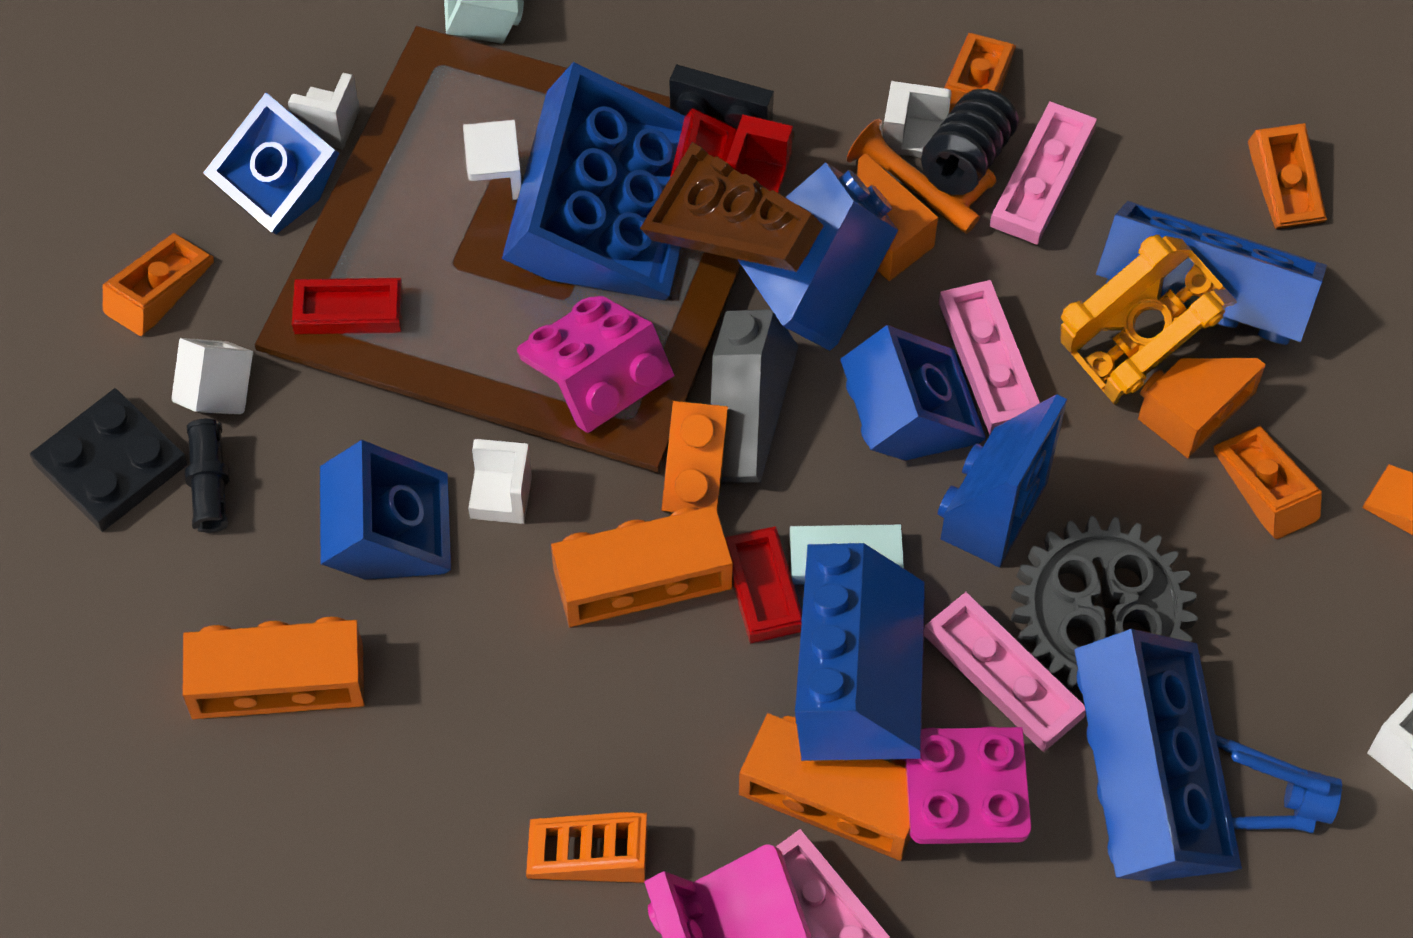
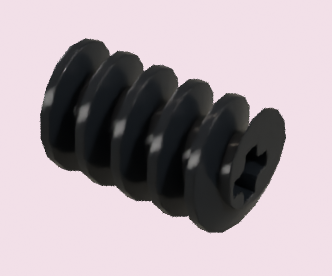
(969, 141)

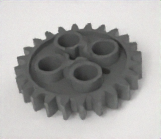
(1052, 609)

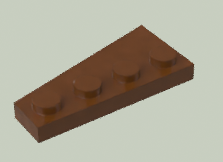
(730, 215)

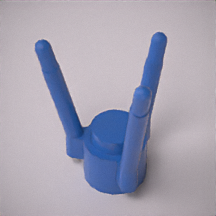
(1307, 792)

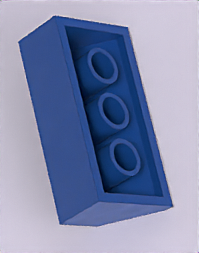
(1270, 285)
(859, 656)
(1156, 757)

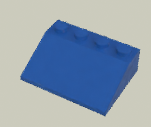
(590, 186)

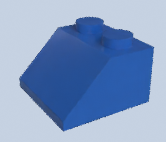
(910, 396)
(383, 515)

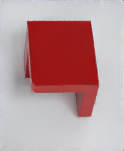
(762, 151)

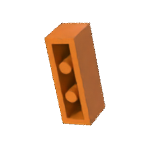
(642, 565)
(273, 668)
(845, 797)

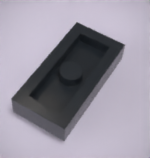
(718, 96)

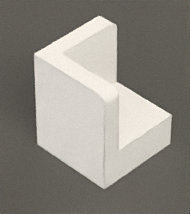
(328, 112)
(914, 116)
(493, 152)
(211, 376)
(500, 481)
(1395, 743)

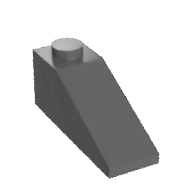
(751, 378)

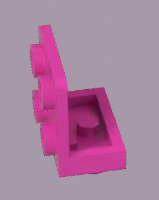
(599, 359)
(969, 786)
(736, 901)

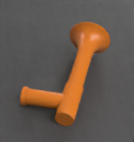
(952, 207)

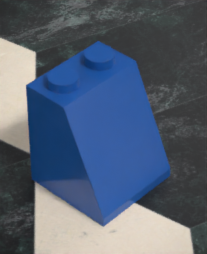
(841, 262)

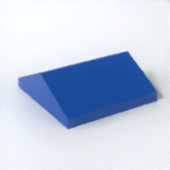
(273, 165)

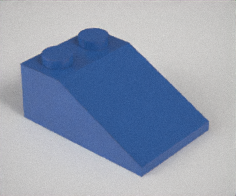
(1002, 483)

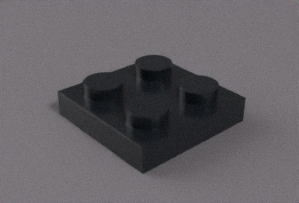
(108, 459)

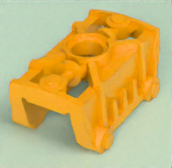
(1129, 295)

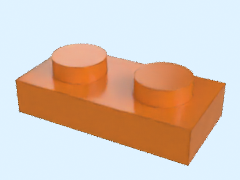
(694, 456)

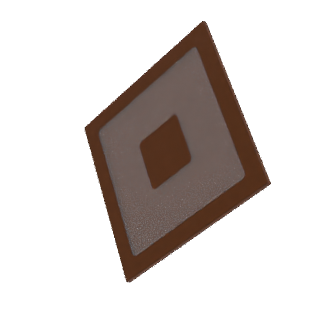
(465, 310)

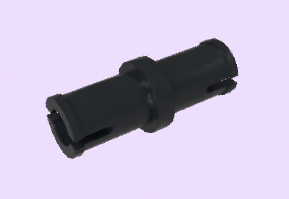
(207, 475)

